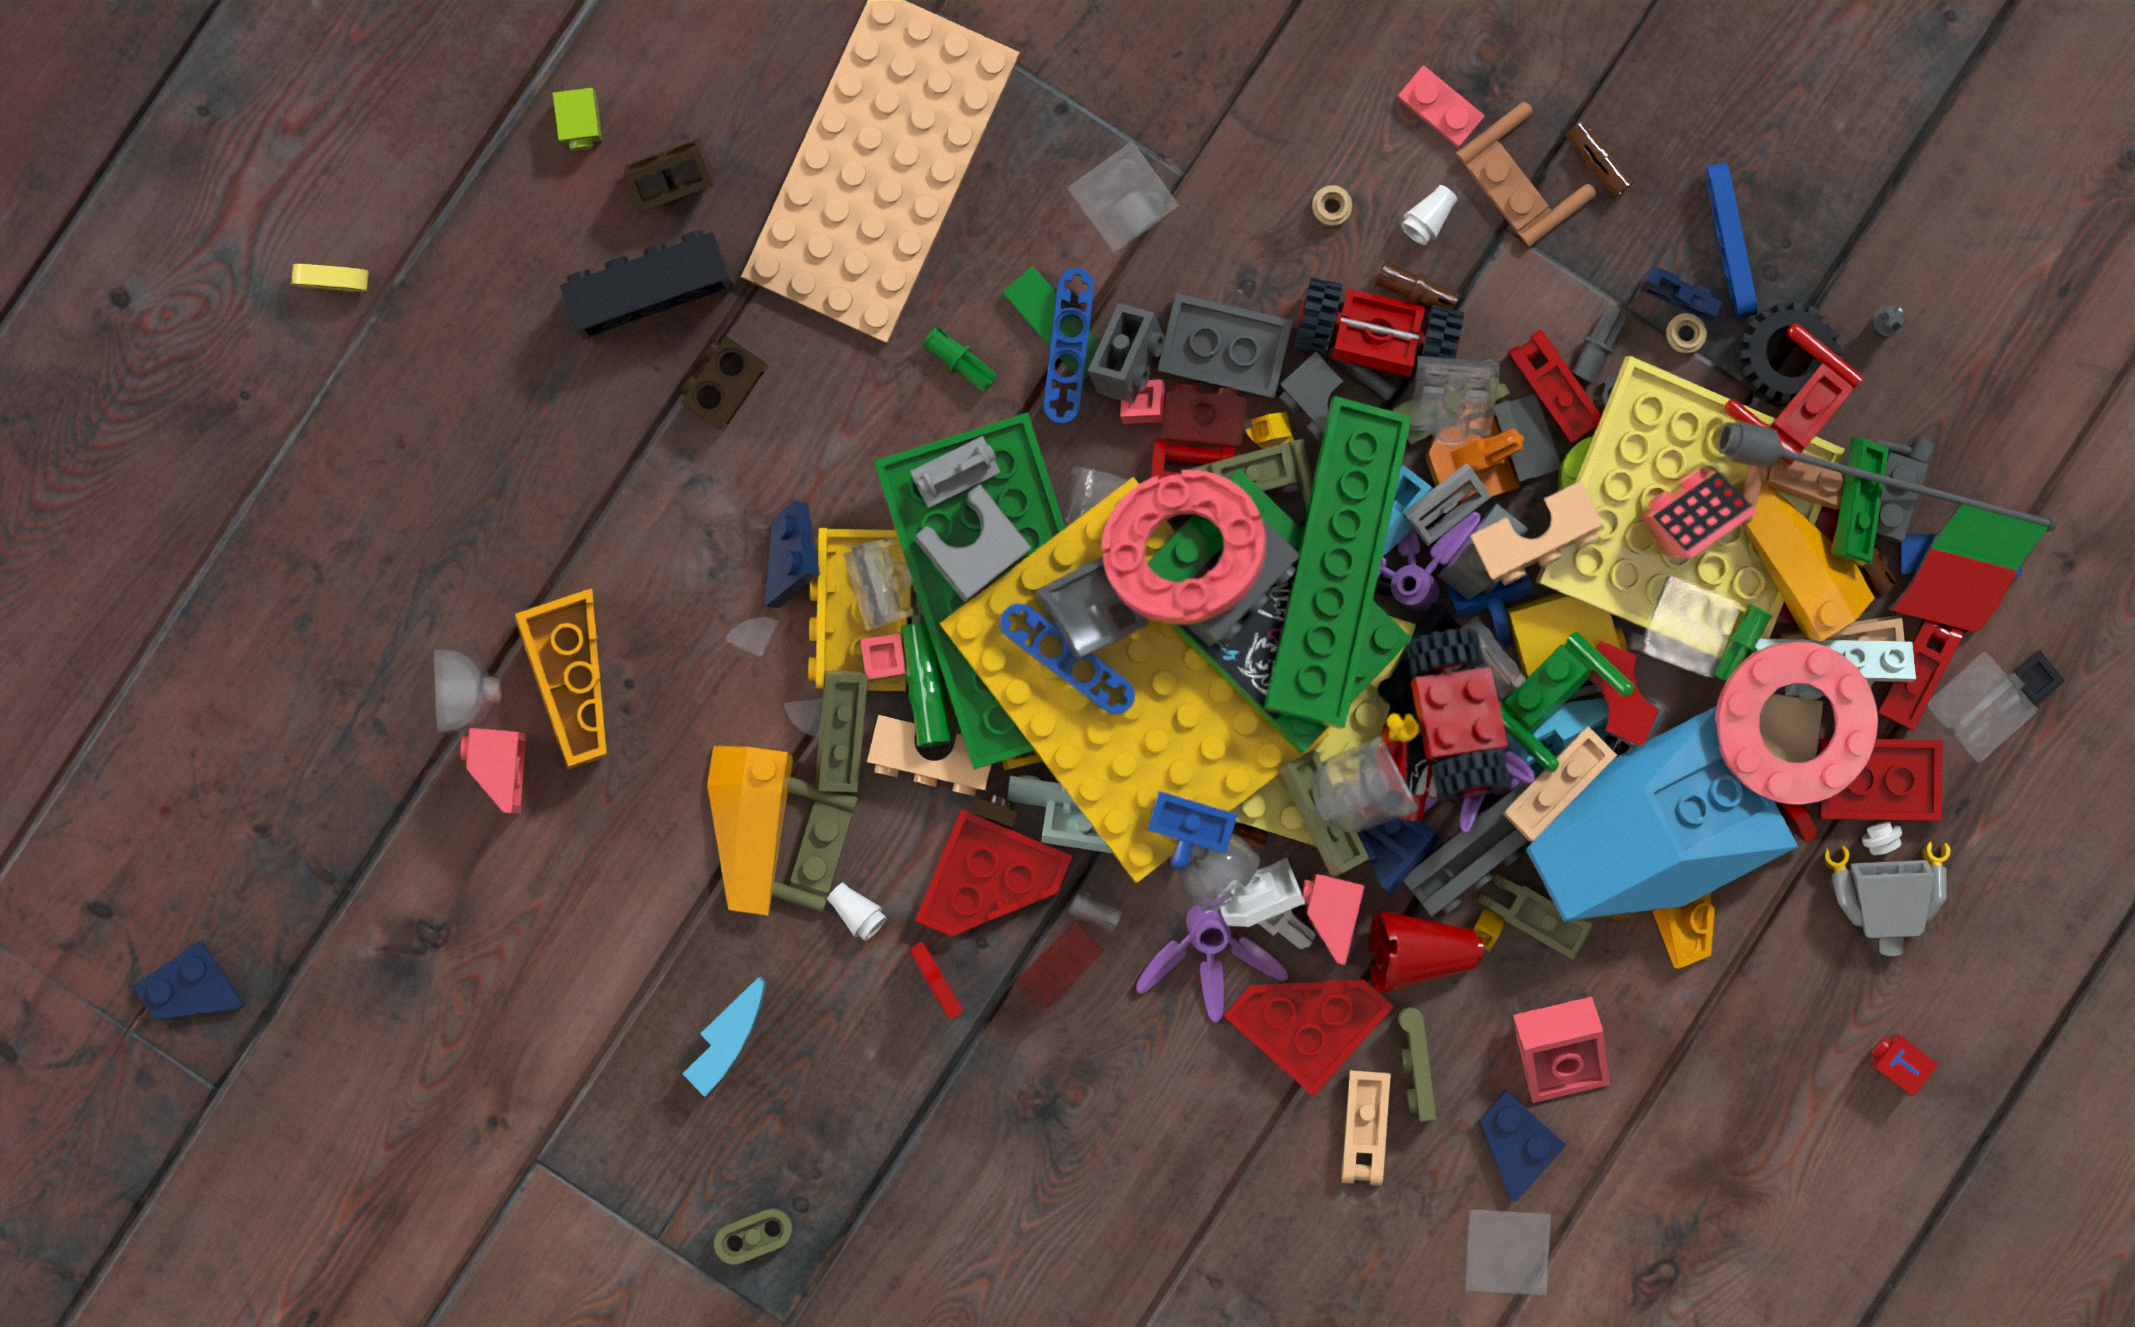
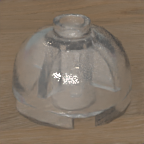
(1214, 875)

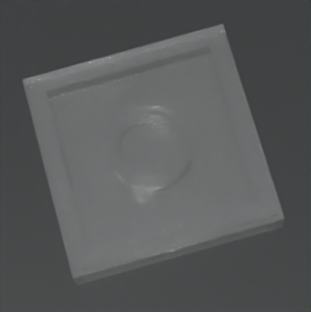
(1507, 1252)

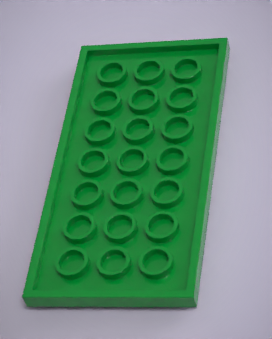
(1028, 503)

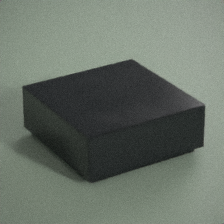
(2038, 676)

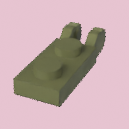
(1538, 918)

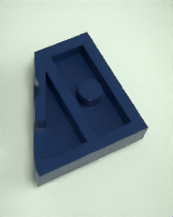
(1671, 289)
(1397, 849)

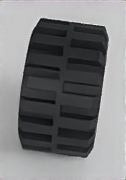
(1753, 344)

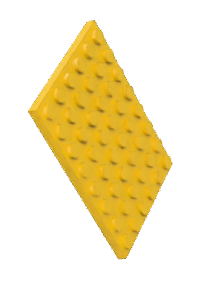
(1179, 737)

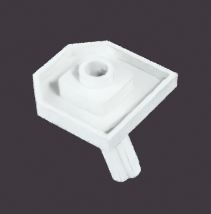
(1269, 903)

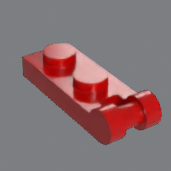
(1556, 387)
(1907, 701)

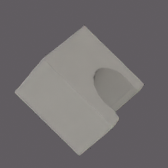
(980, 563)

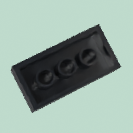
(646, 284)

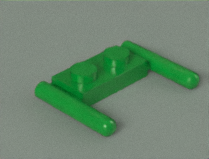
(1550, 688)

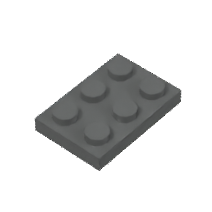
(1225, 346)

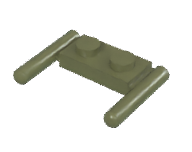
(1271, 467)
(820, 846)

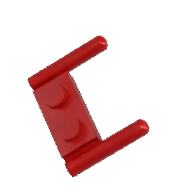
(1815, 400)

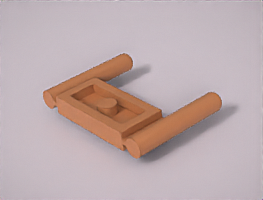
(1510, 187)
(1799, 479)

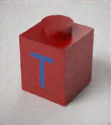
(1902, 1063)

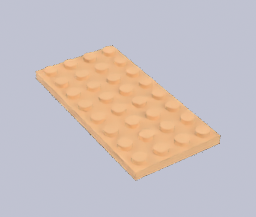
(880, 166)

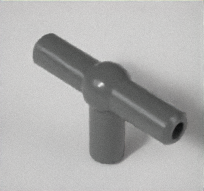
(1365, 375)

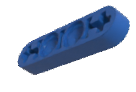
(1731, 240)
(1064, 345)
(1064, 662)

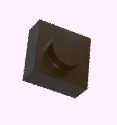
(997, 809)

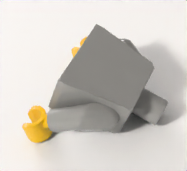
(1891, 897)

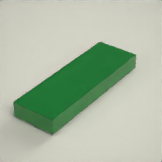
(1037, 304)
(1860, 503)

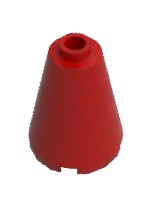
(1419, 951)

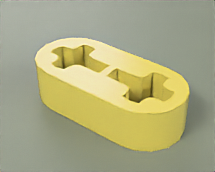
(329, 277)

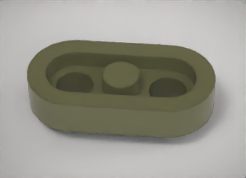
(753, 1235)

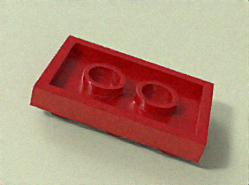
(1895, 784)

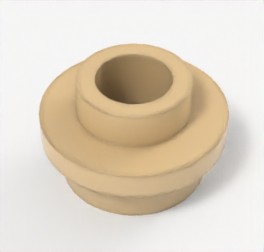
(1338, 194)
(1692, 322)

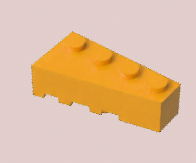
(566, 668)

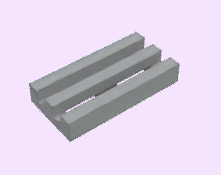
(1442, 500)

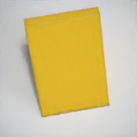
(1271, 427)
(1488, 927)

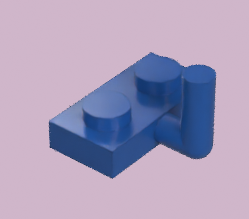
(1494, 602)
(1191, 825)

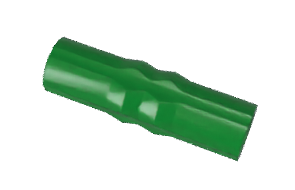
(925, 687)

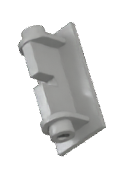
(955, 471)

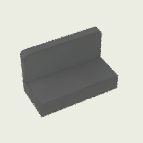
(1538, 450)

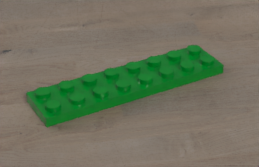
(1338, 563)

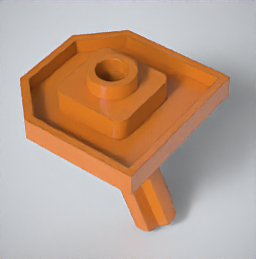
(1484, 455)

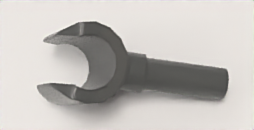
(1920, 450)

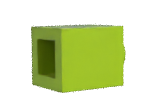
(577, 118)

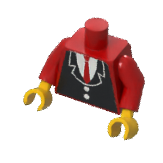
(1407, 750)

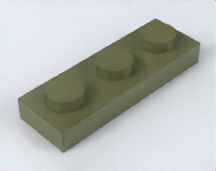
(841, 731)
(1337, 848)

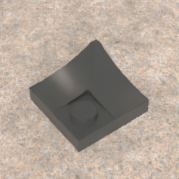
(1088, 609)

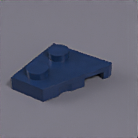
(791, 555)
(188, 986)
(1518, 1143)

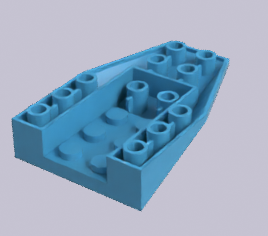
(1657, 829)

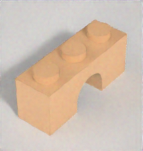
(1572, 523)
(895, 750)

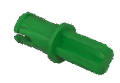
(959, 359)
(1743, 641)

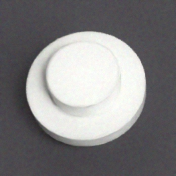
(1882, 838)

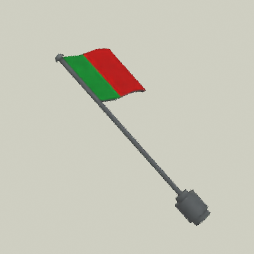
(1968, 557)

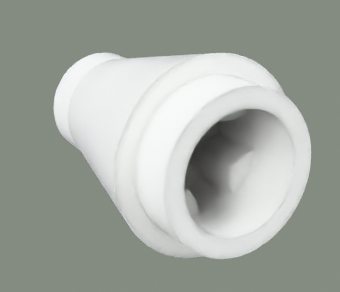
(1428, 216)
(857, 912)

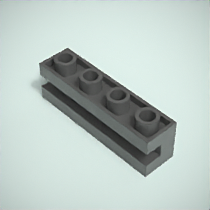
(1468, 857)

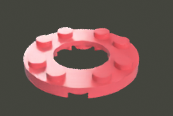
(1162, 499)
(1739, 721)

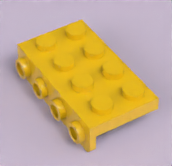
(838, 614)

